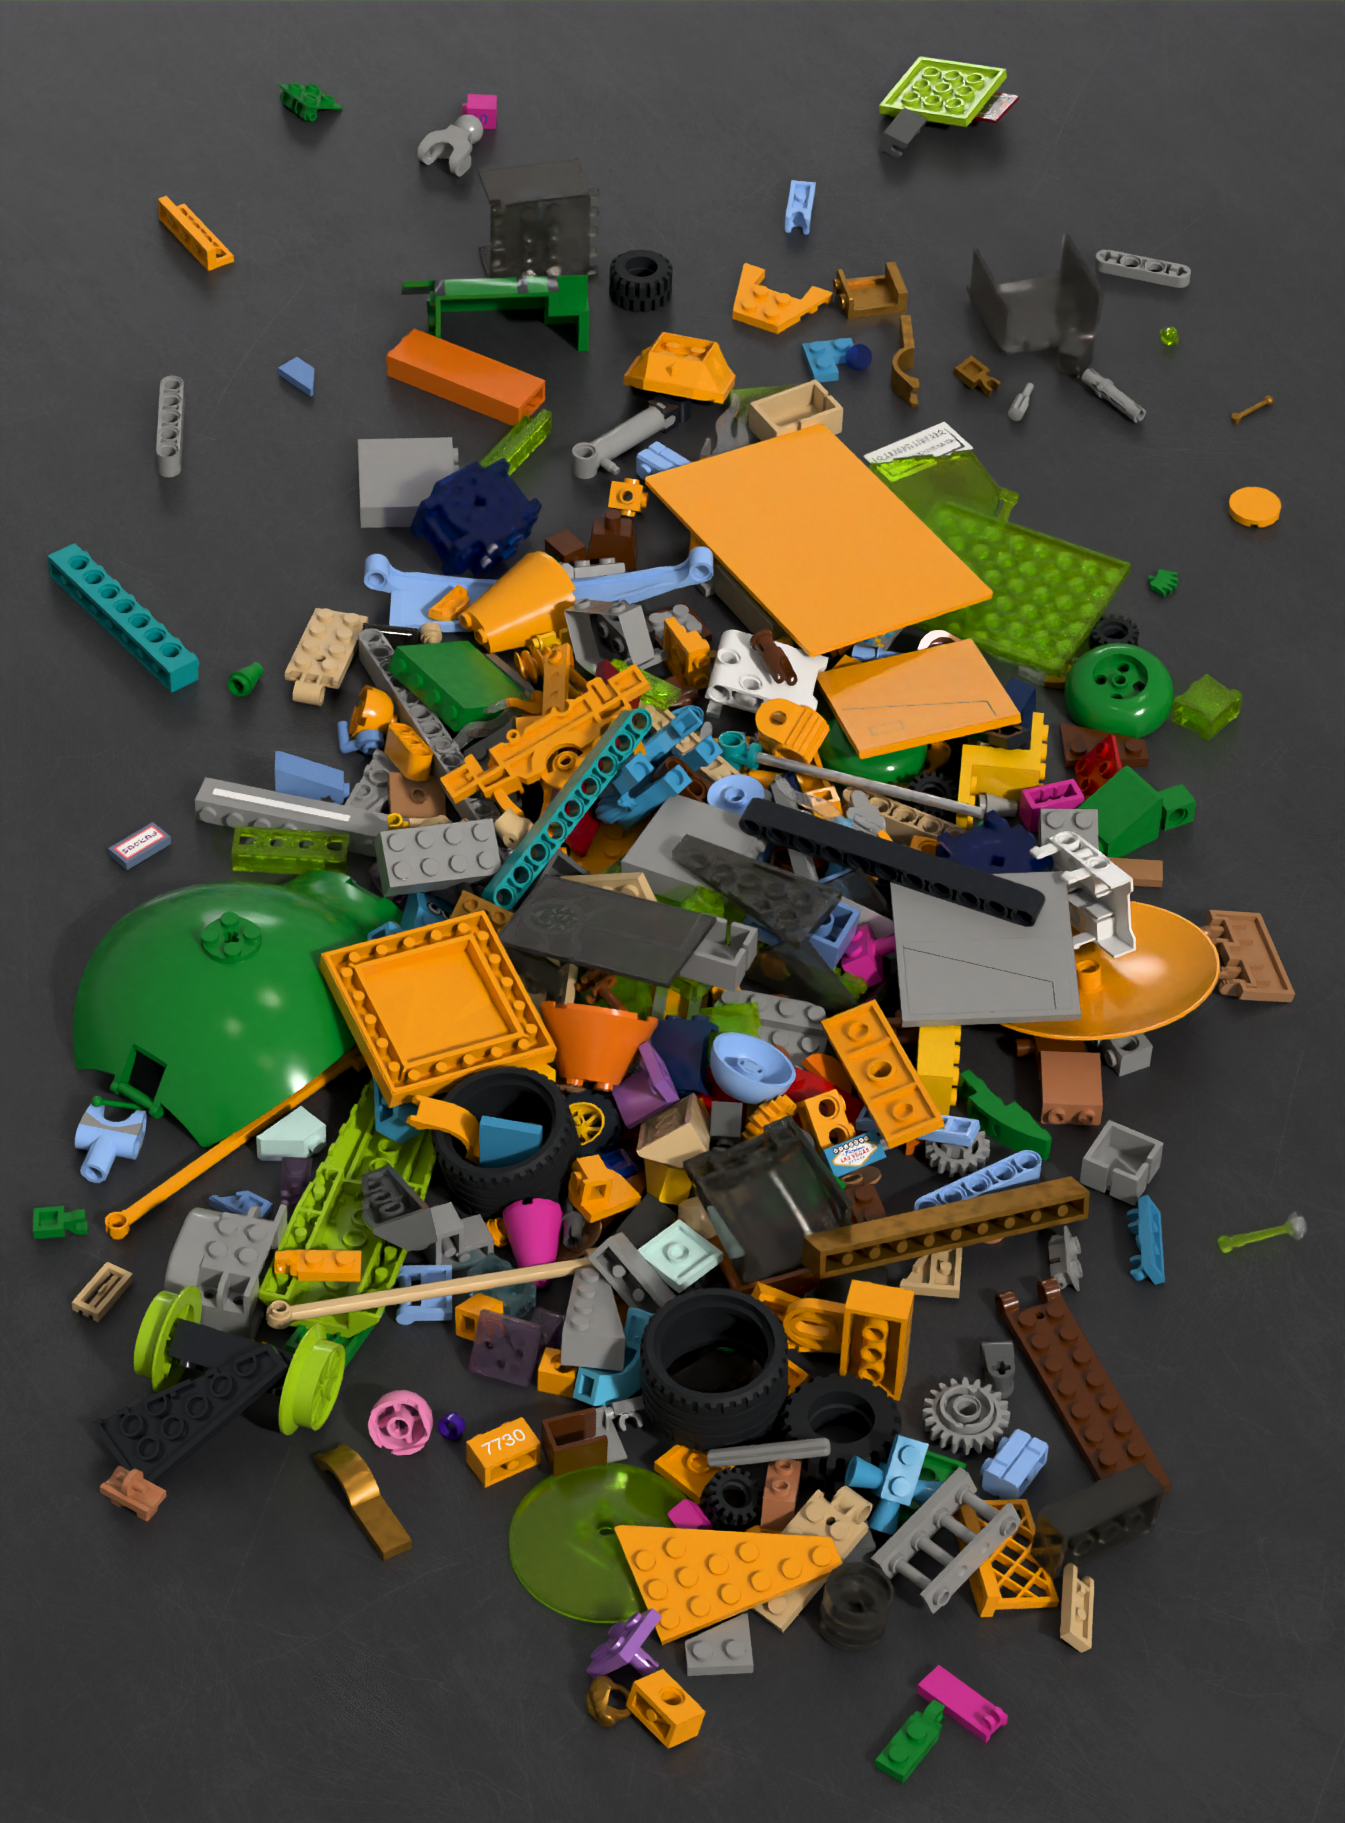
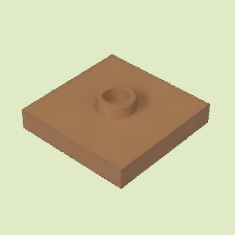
(415, 798)

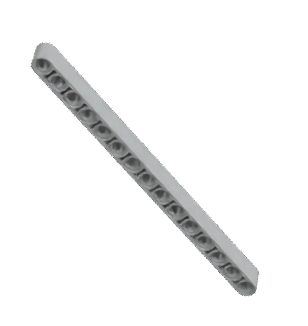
(375, 656)

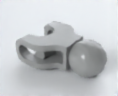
(452, 144)

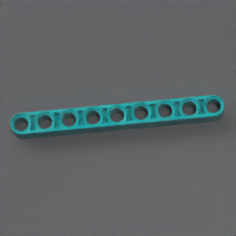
(579, 805)

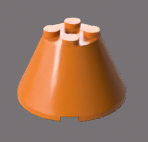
(595, 1042)

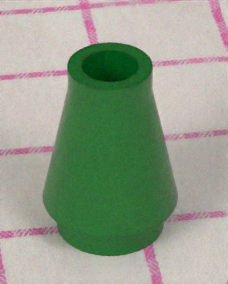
(243, 680)

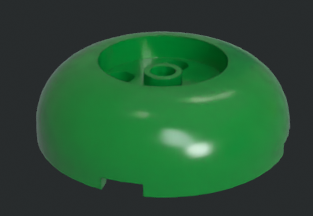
(1115, 704)
(901, 766)

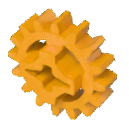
(767, 1114)

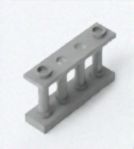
(924, 1524)

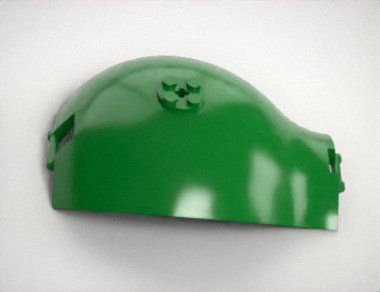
(223, 995)

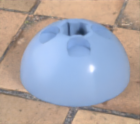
(750, 1068)

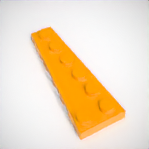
(689, 1467)

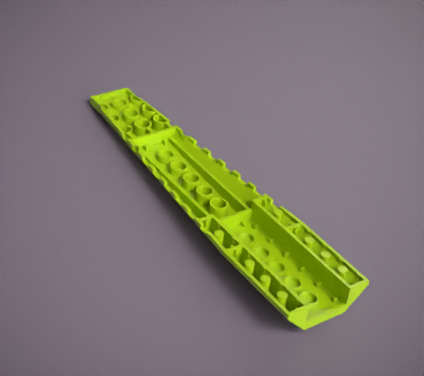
(333, 1220)

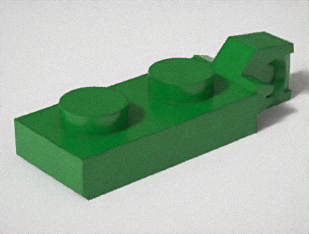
(911, 1742)

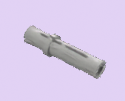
(1105, 389)

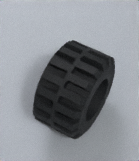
(640, 280)

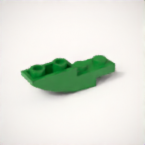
(1003, 1123)

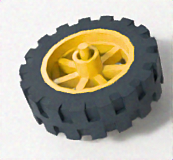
(597, 1109)

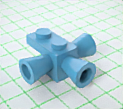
(893, 1481)

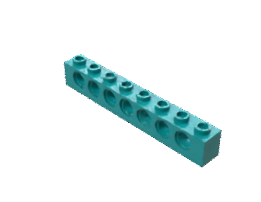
(123, 617)

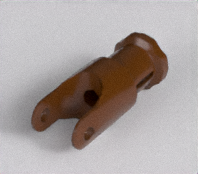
(773, 658)

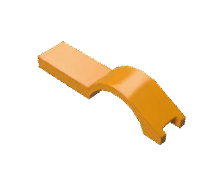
(449, 1119)

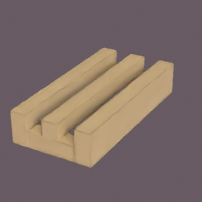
(107, 1294)

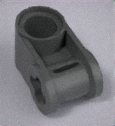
(998, 1366)

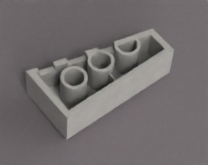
(592, 1324)

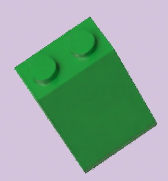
(1126, 813)

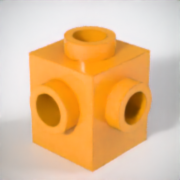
(619, 493)

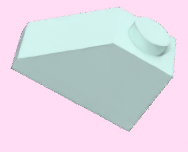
(293, 1136)

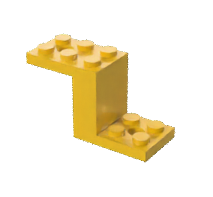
(1002, 770)

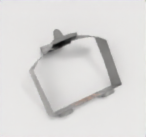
(633, 627)

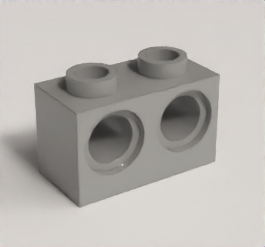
(1126, 1053)

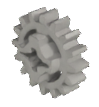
(958, 1158)

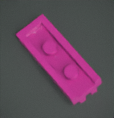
(962, 1703)

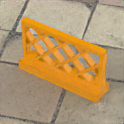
(985, 1578)

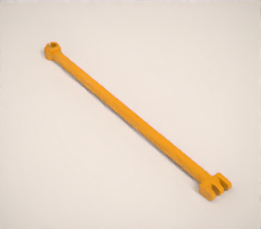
(119, 1223)

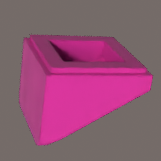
(689, 1516)

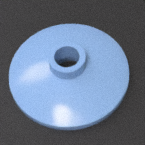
(734, 792)

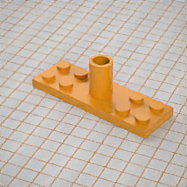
(882, 1074)

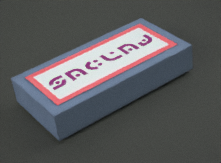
(139, 846)

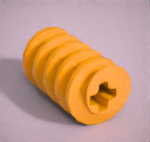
(533, 665)

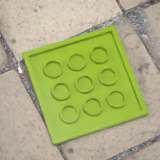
(944, 90)

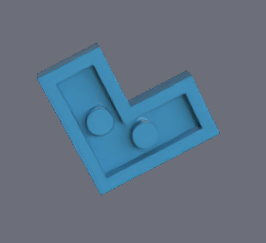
(823, 356)

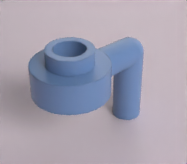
(365, 741)

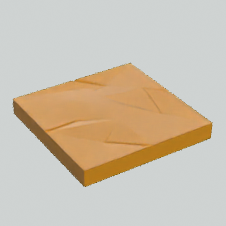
(436, 1007)

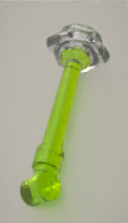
(1294, 1226)

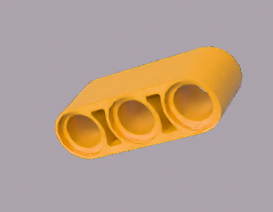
(408, 752)

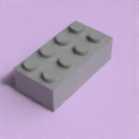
(437, 856)

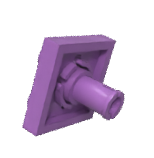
(624, 1646)

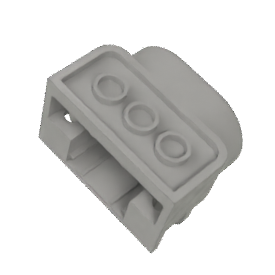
(227, 1262)

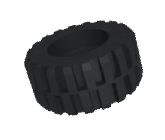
(846, 1403)

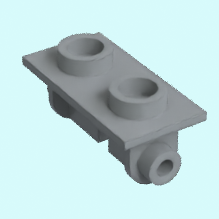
(1065, 1249)

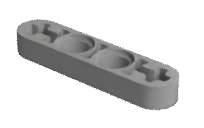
(1115, 264)

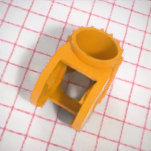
(793, 734)

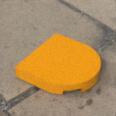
(621, 1198)

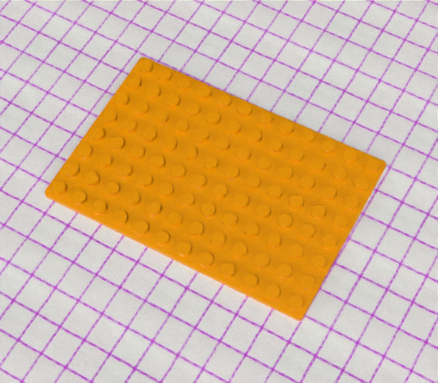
(818, 539)

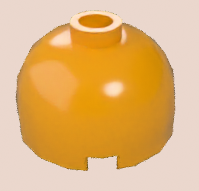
(373, 712)

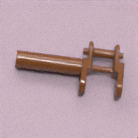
(602, 982)

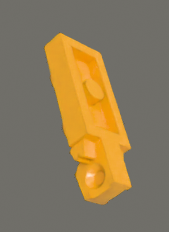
(320, 1265)

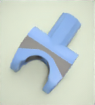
(108, 1140)

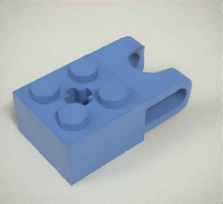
(830, 938)

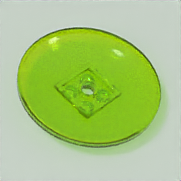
(559, 1543)

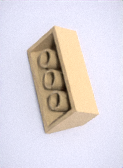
(675, 1133)

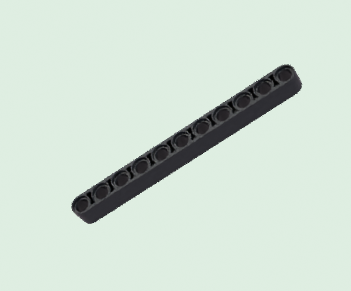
(892, 862)

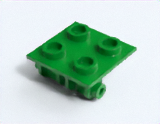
(306, 100)

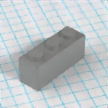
(631, 1274)

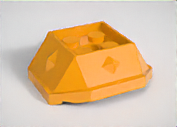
(683, 369)

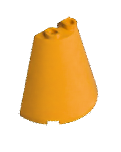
(521, 604)

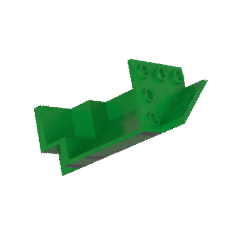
(561, 297)

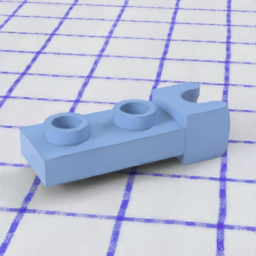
(800, 206)

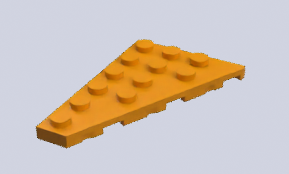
(714, 1575)

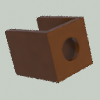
(569, 1429)

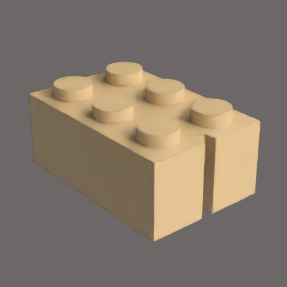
(795, 410)

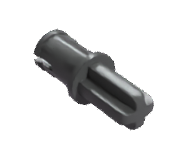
(572, 1224)

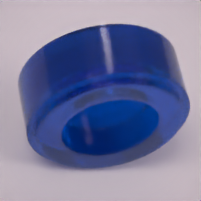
(858, 357)

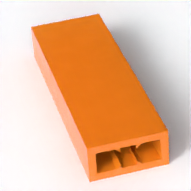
(465, 377)

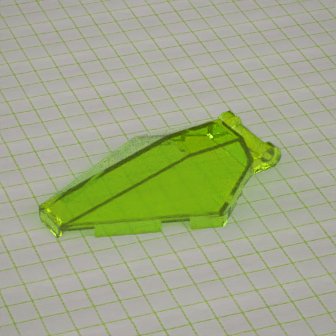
(953, 477)

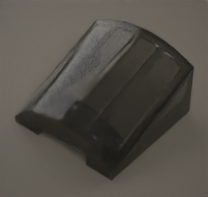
(768, 1198)

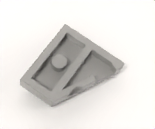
(721, 1649)

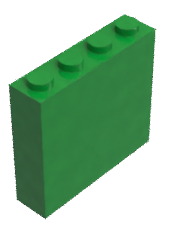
(453, 680)

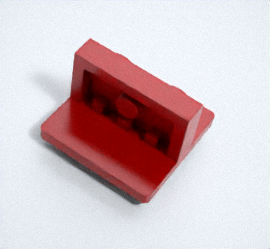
(1098, 766)

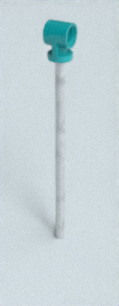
(740, 753)

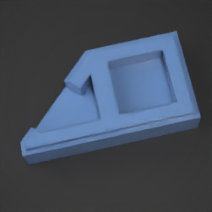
(298, 374)
(241, 1203)

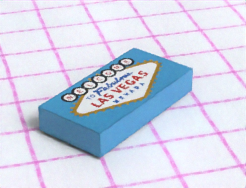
(853, 1154)

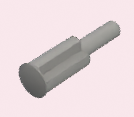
(1020, 403)

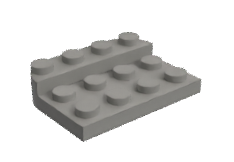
(785, 1023)

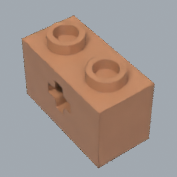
(780, 1494)

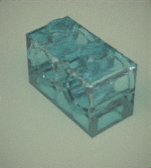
(516, 1298)

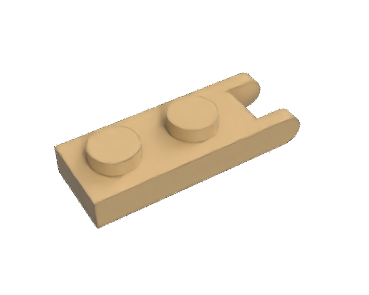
(1077, 1609)

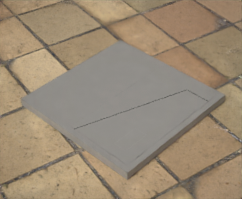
(981, 968)

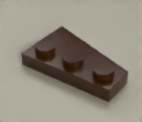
(1079, 741)

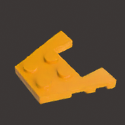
(771, 309)

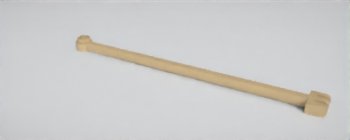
(281, 1314)

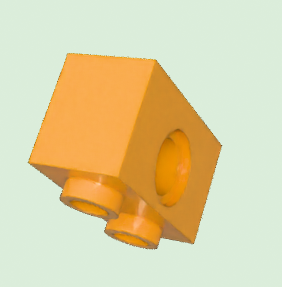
(665, 1708)

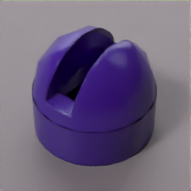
(446, 1430)

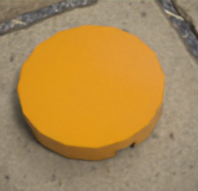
(1254, 507)

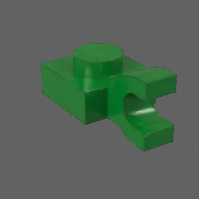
(53, 1221)

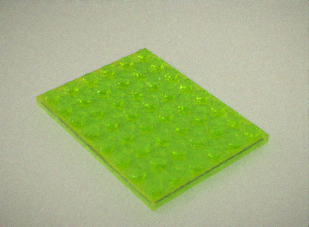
(1041, 586)

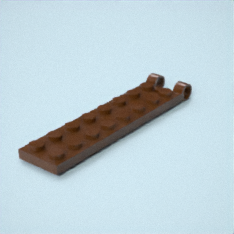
(1077, 1384)

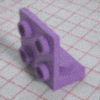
(646, 1090)

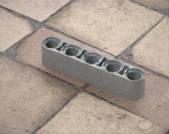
(170, 426)

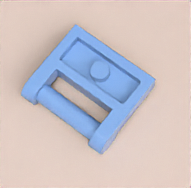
(431, 1309)

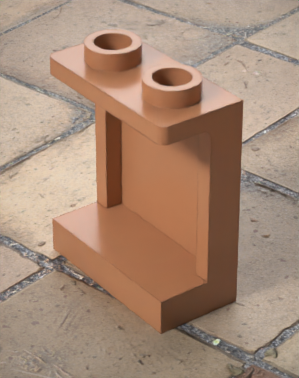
(1070, 1088)

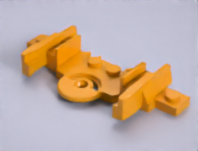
(527, 755)

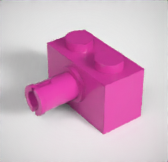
(1051, 796)
(866, 955)

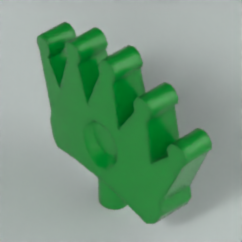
(1163, 582)

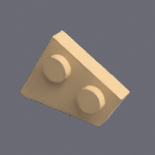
(936, 1275)

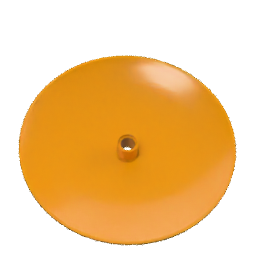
(1140, 990)

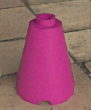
(533, 1232)

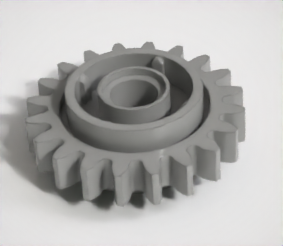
(965, 1416)

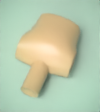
(513, 829)

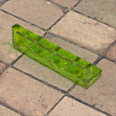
(521, 441)
(289, 856)

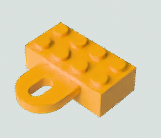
(867, 1332)

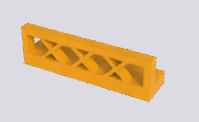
(193, 234)

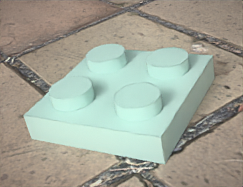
(680, 1255)

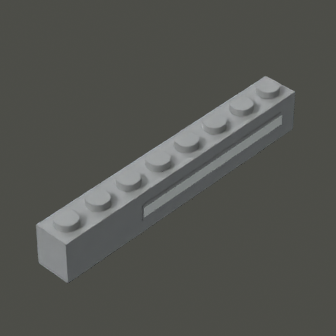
(250, 806)

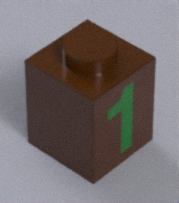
(565, 547)

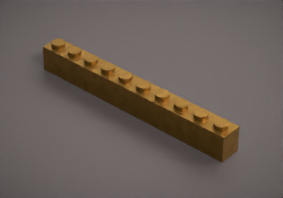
(945, 1227)

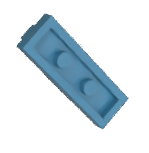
(1149, 1241)

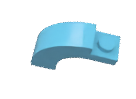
(610, 1386)

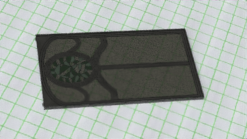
(606, 930)

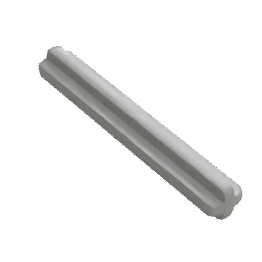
(768, 1452)

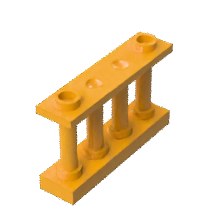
(556, 680)

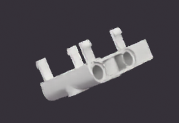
(744, 683)
(1095, 891)

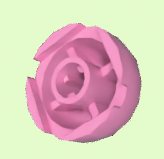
(401, 1422)

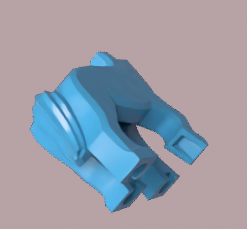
(631, 793)

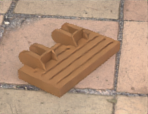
(1249, 957)

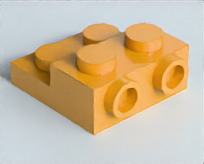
(686, 653)

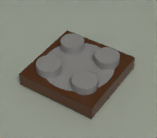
(684, 616)

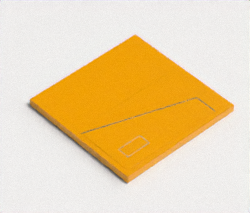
(917, 698)

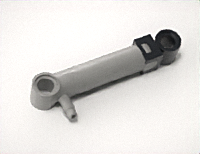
(661, 415)

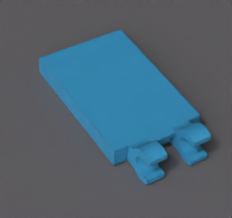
(507, 1141)

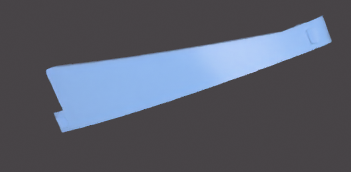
(418, 592)

